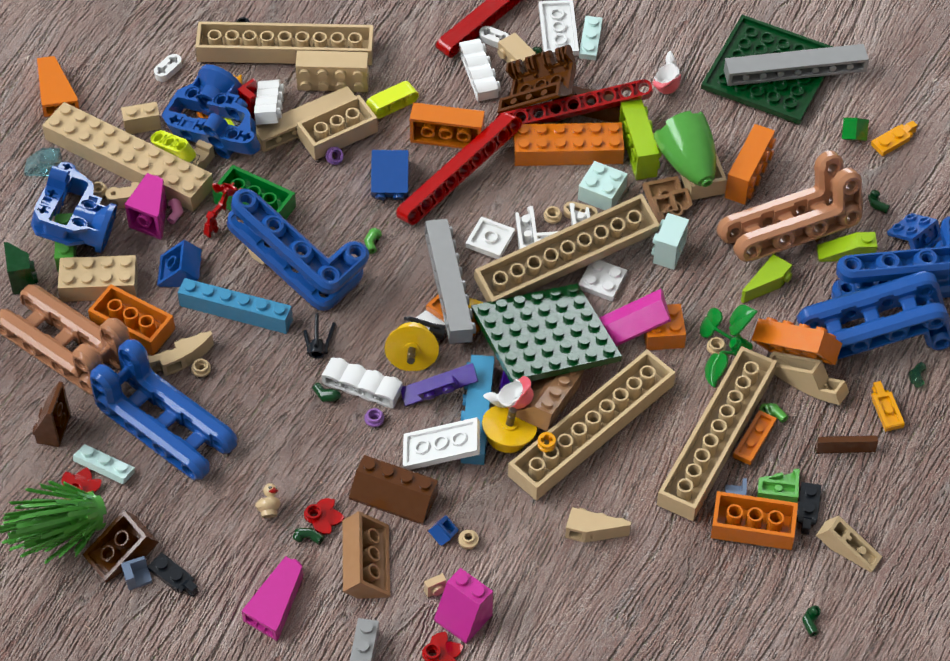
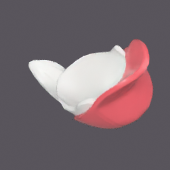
(668, 76)
(515, 394)

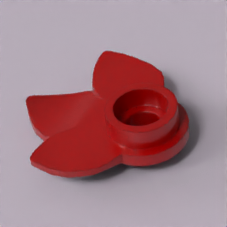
(82, 480)
(325, 516)
(442, 648)

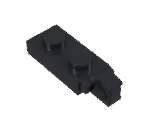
(808, 505)
(173, 575)

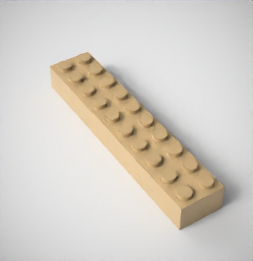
(277, 41)
(126, 154)
(567, 250)
(592, 424)
(716, 434)

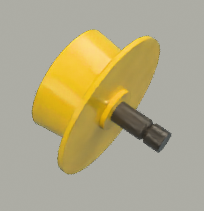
(411, 347)
(505, 430)

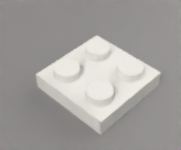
(490, 238)
(602, 279)

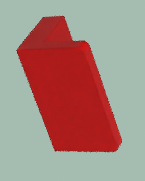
(248, 93)

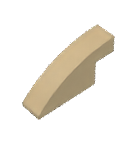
(809, 377)

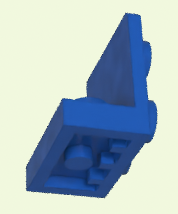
(918, 230)

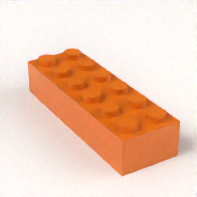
(569, 144)

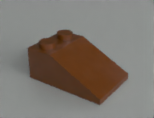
(53, 418)
(120, 542)

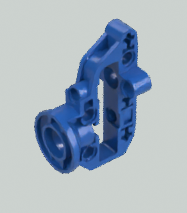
(217, 96)
(90, 221)

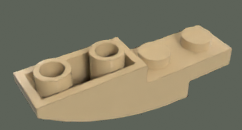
(184, 354)

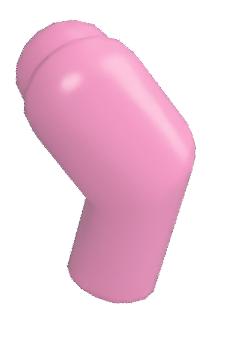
(177, 210)

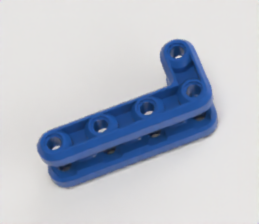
(871, 269)
(316, 273)
(921, 314)
(176, 407)

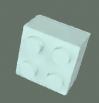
(602, 186)
(670, 241)

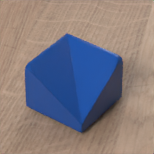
(443, 530)

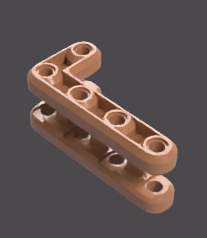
(800, 217)
(95, 342)

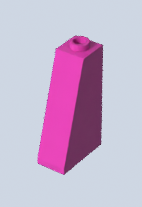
(274, 599)

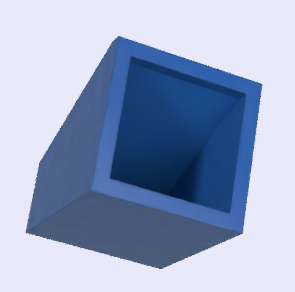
(390, 174)

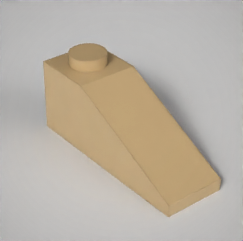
(848, 543)

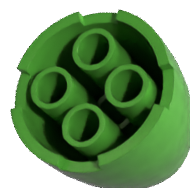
(689, 147)

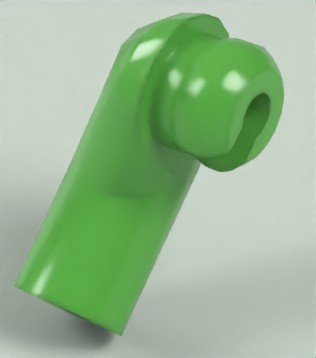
(373, 234)
(774, 410)

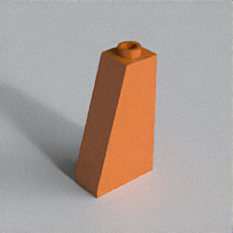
(54, 86)

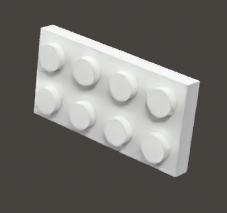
(558, 25)
(441, 444)

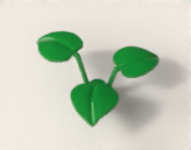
(739, 320)

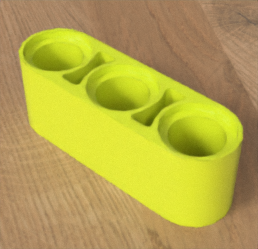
(392, 99)
(173, 144)

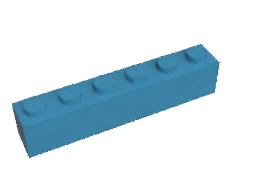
(235, 305)
(476, 404)

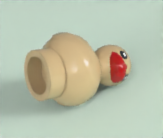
(269, 505)

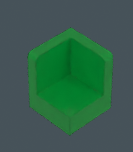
(855, 129)

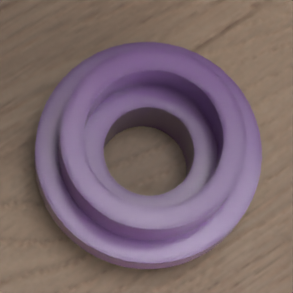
(338, 155)
(374, 413)

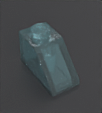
(42, 161)

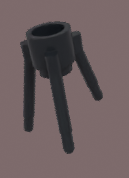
(437, 330)
(317, 348)

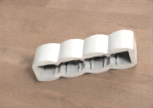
(479, 69)
(269, 102)
(361, 382)

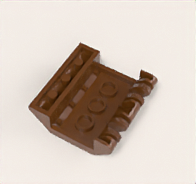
(543, 80)

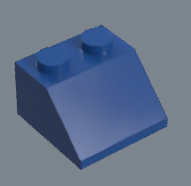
(179, 263)

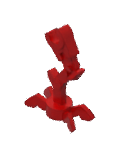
(227, 190)

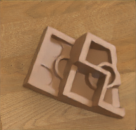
(667, 197)

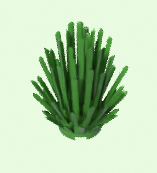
(57, 522)

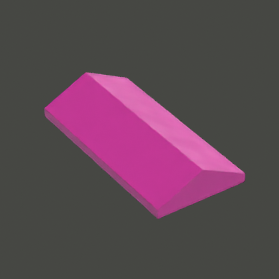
(636, 317)

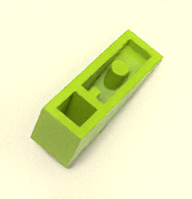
(847, 245)
(768, 278)

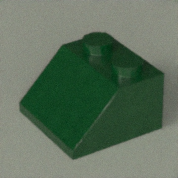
(19, 268)

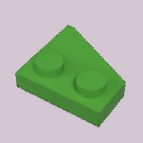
(780, 486)

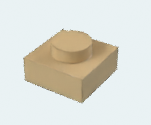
(435, 585)

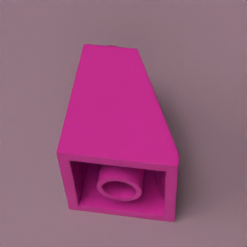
(148, 206)
(464, 606)

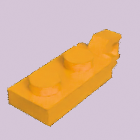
(894, 138)
(886, 408)

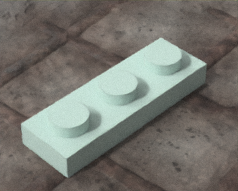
(590, 38)
(103, 464)

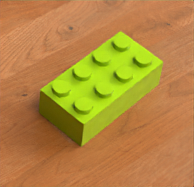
(639, 139)

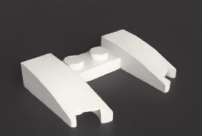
(527, 228)

